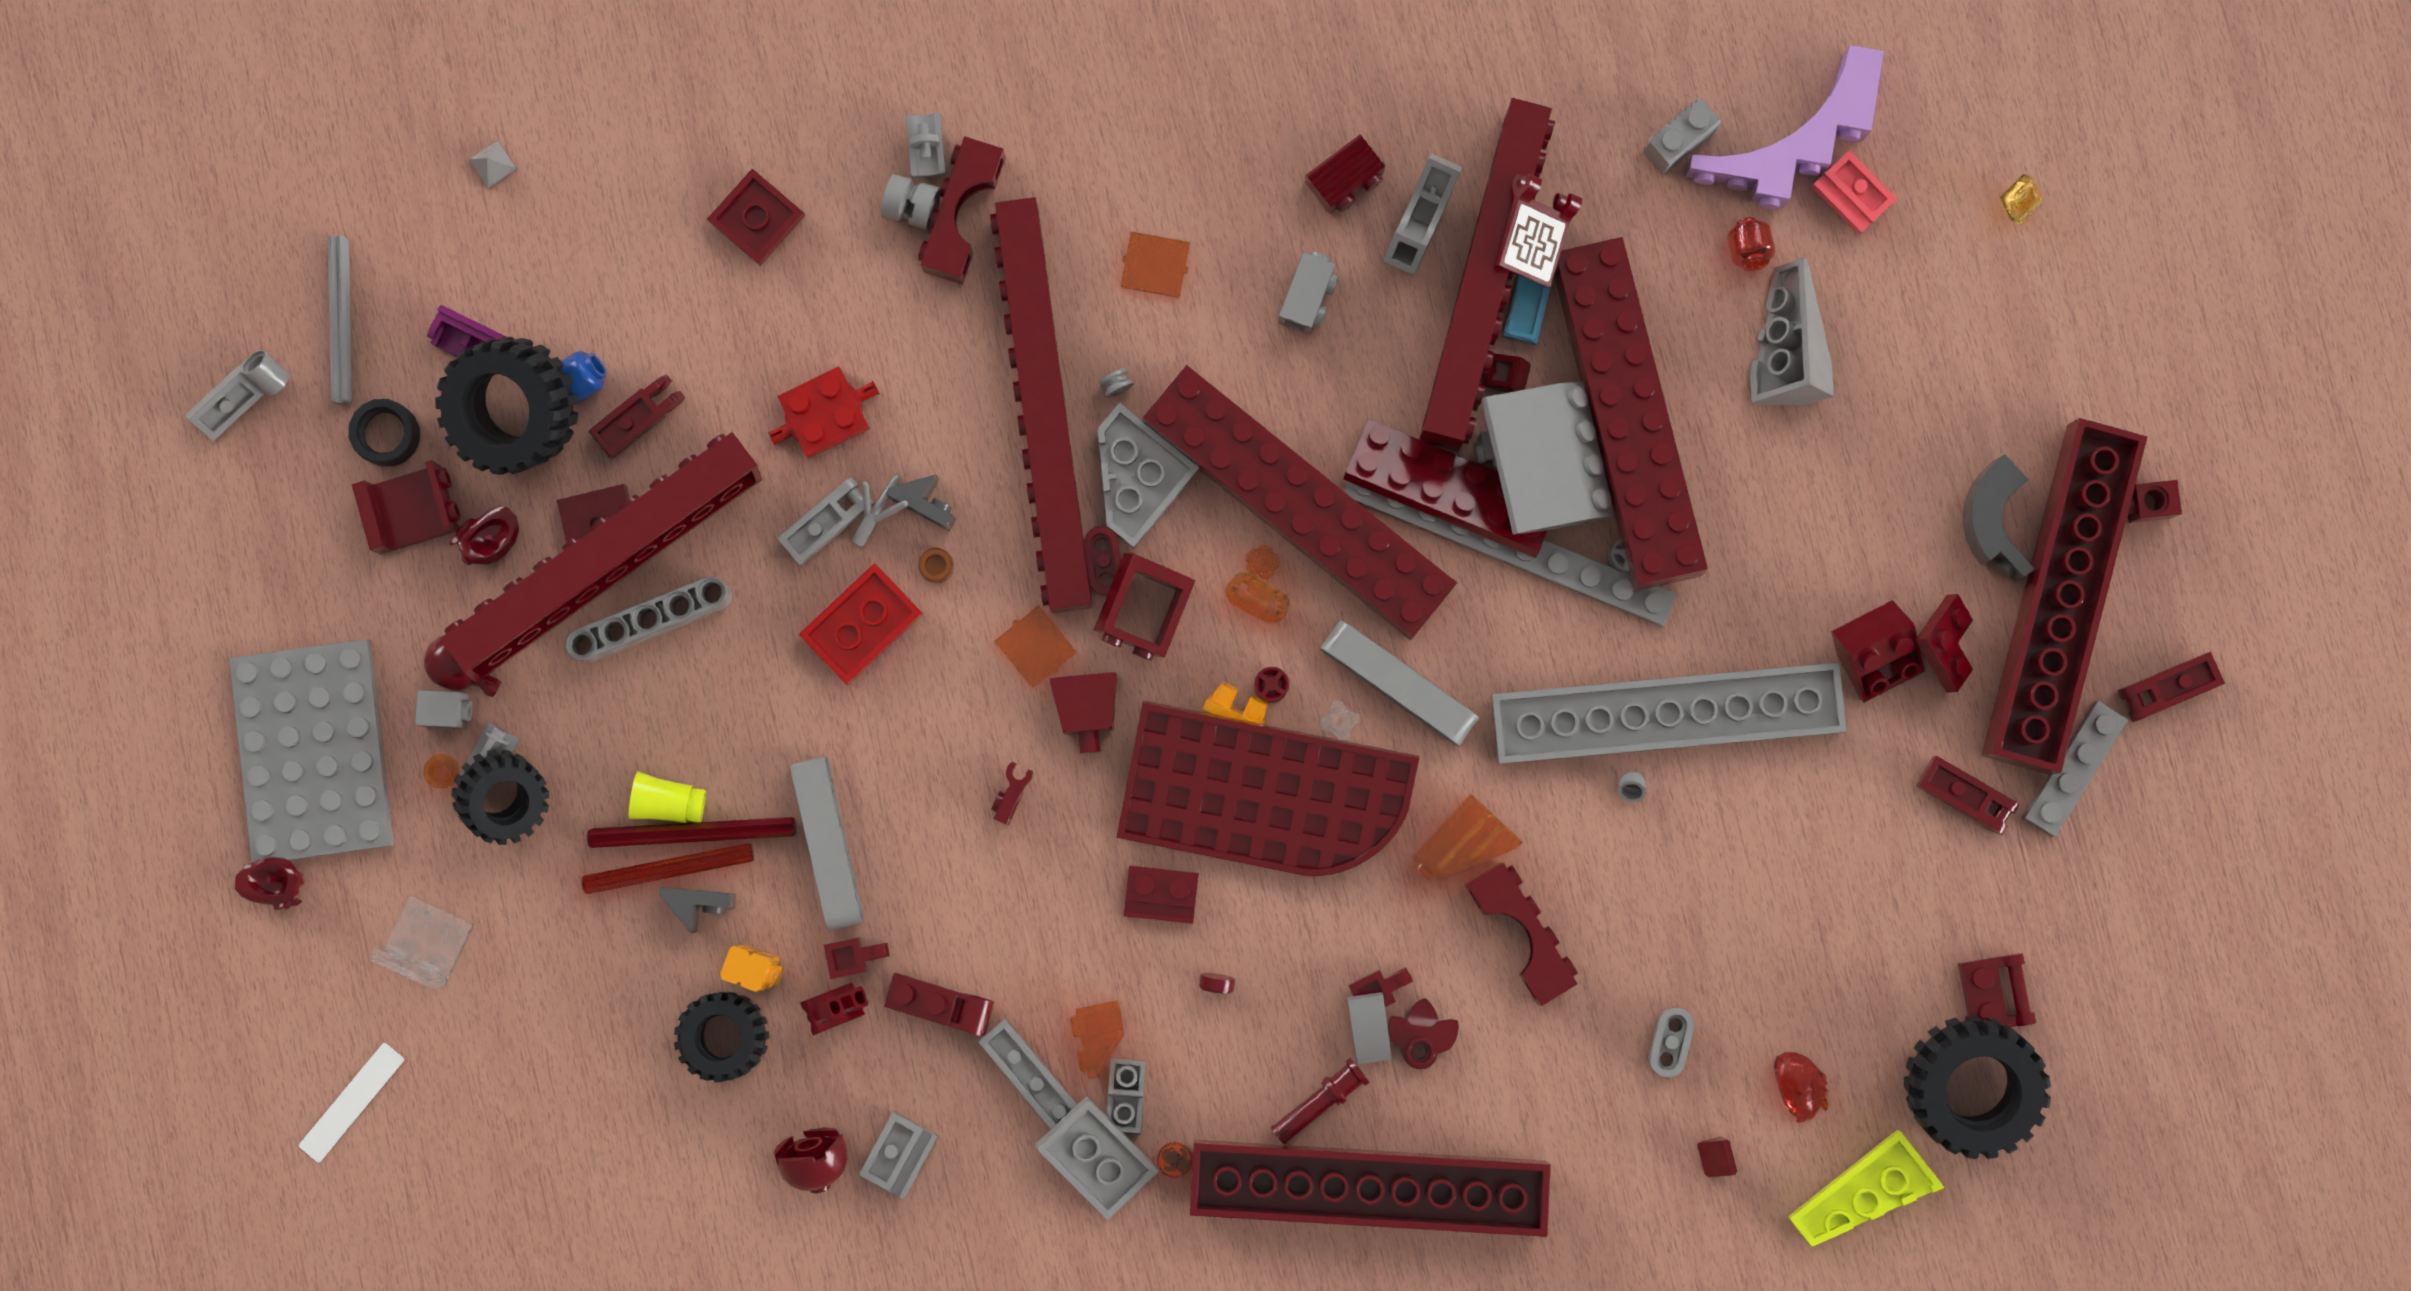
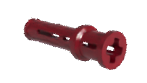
(1333, 1091)

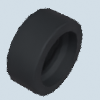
(360, 421)

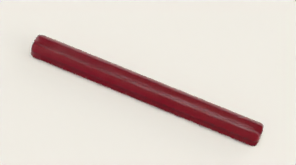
(691, 832)

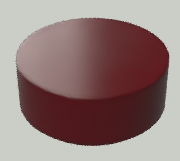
(1217, 983)

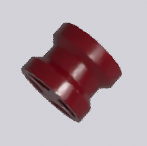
(1275, 681)

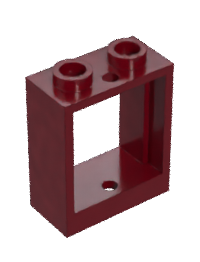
(1129, 565)

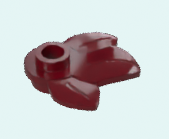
(1424, 1029)

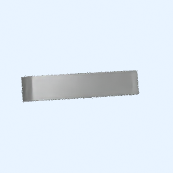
(632, 620)
(1399, 683)
(827, 843)

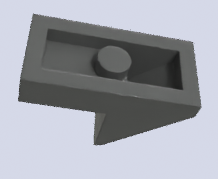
(917, 496)
(687, 902)

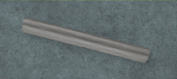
(339, 320)

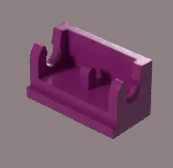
(456, 332)

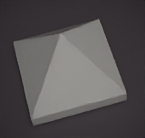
(493, 164)

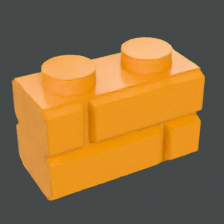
(751, 968)

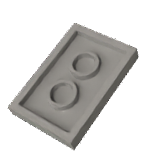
(1097, 1158)

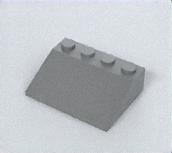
(1548, 457)

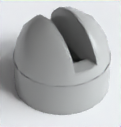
(1632, 787)

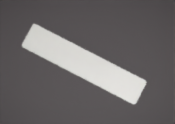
(351, 1102)

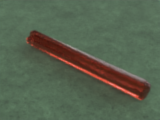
(667, 868)

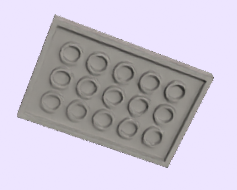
(311, 751)

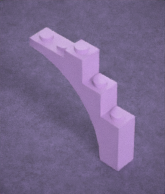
(1810, 149)

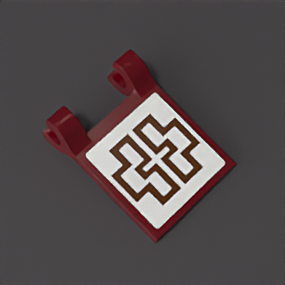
(1535, 231)

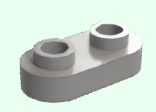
(1675, 1043)

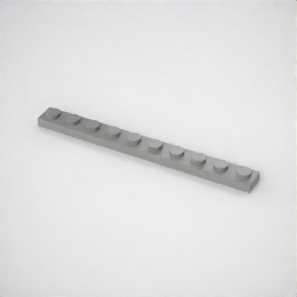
(1551, 564)

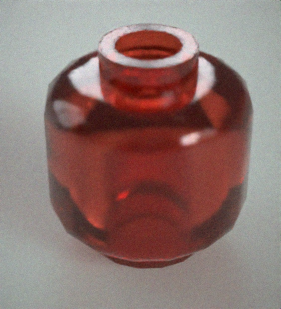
(1751, 244)

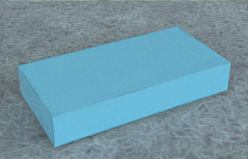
(1526, 311)

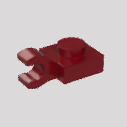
(1007, 802)
(849, 957)
(1376, 983)

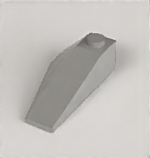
(1793, 351)

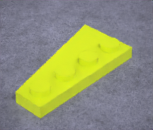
(1872, 1186)

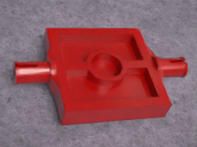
(823, 412)

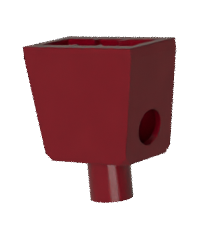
(1086, 706)

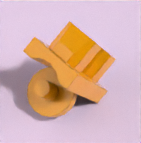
(1222, 701)

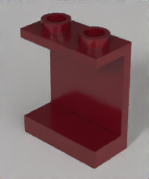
(407, 509)

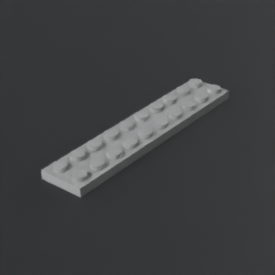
(1668, 713)

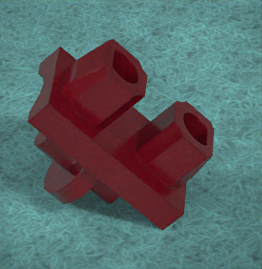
(835, 1007)

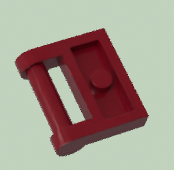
(1984, 990)

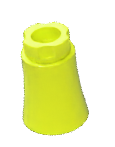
(665, 800)

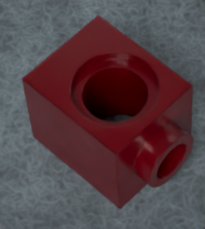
(2166, 501)

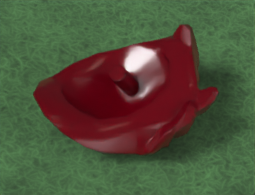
(487, 537)
(270, 882)

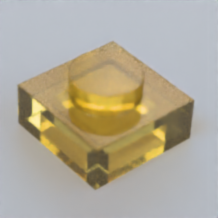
(2021, 199)

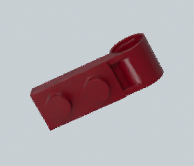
(939, 1004)

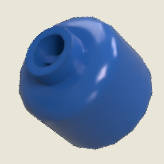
(586, 373)

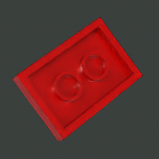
(860, 624)

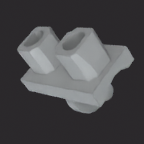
(926, 145)

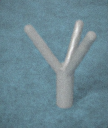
(873, 516)

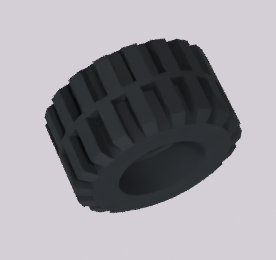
(515, 819)
(692, 1044)

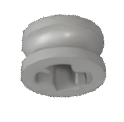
(1116, 382)

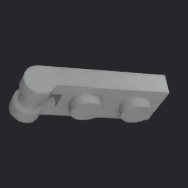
(823, 522)

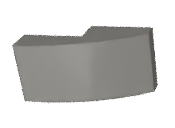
(1369, 1028)
(1126, 1094)

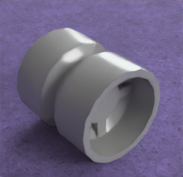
(901, 194)

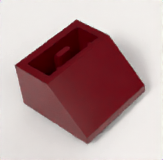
(1878, 650)

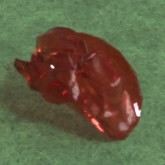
(1801, 1085)

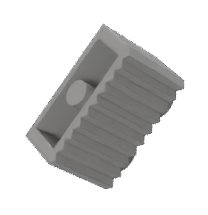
(1681, 136)

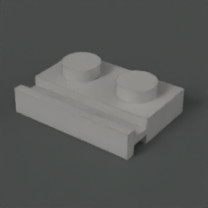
(898, 1155)

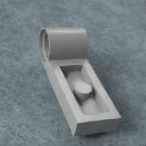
(237, 393)

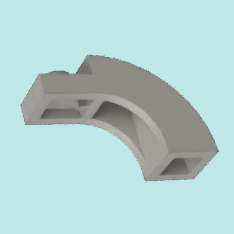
(1422, 214)

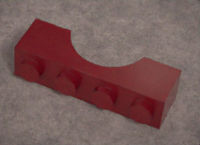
(974, 170)
(1545, 972)

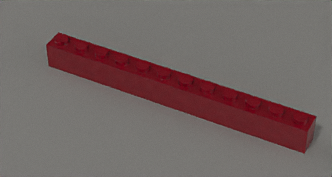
(1043, 405)

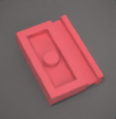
(1853, 192)

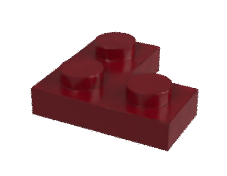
(1940, 642)

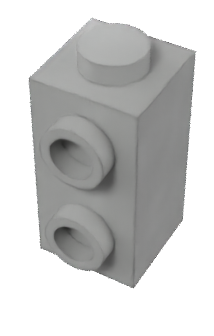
(1307, 291)

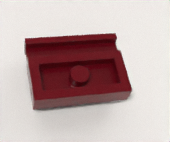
(1161, 894)

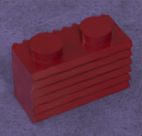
(1345, 175)

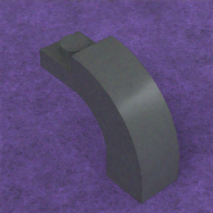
(1984, 518)

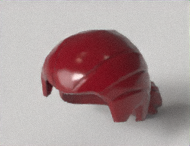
(446, 672)

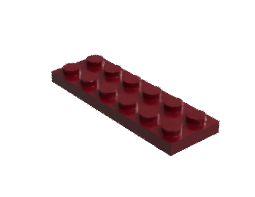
(1436, 484)

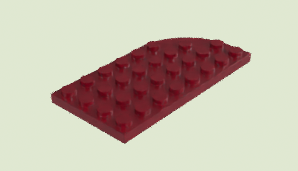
(1261, 792)

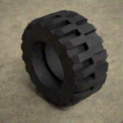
(466, 413)
(2003, 1124)

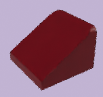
(1507, 373)
(1717, 1157)

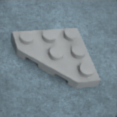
(1138, 474)

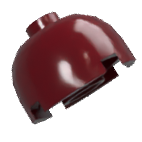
(812, 1161)

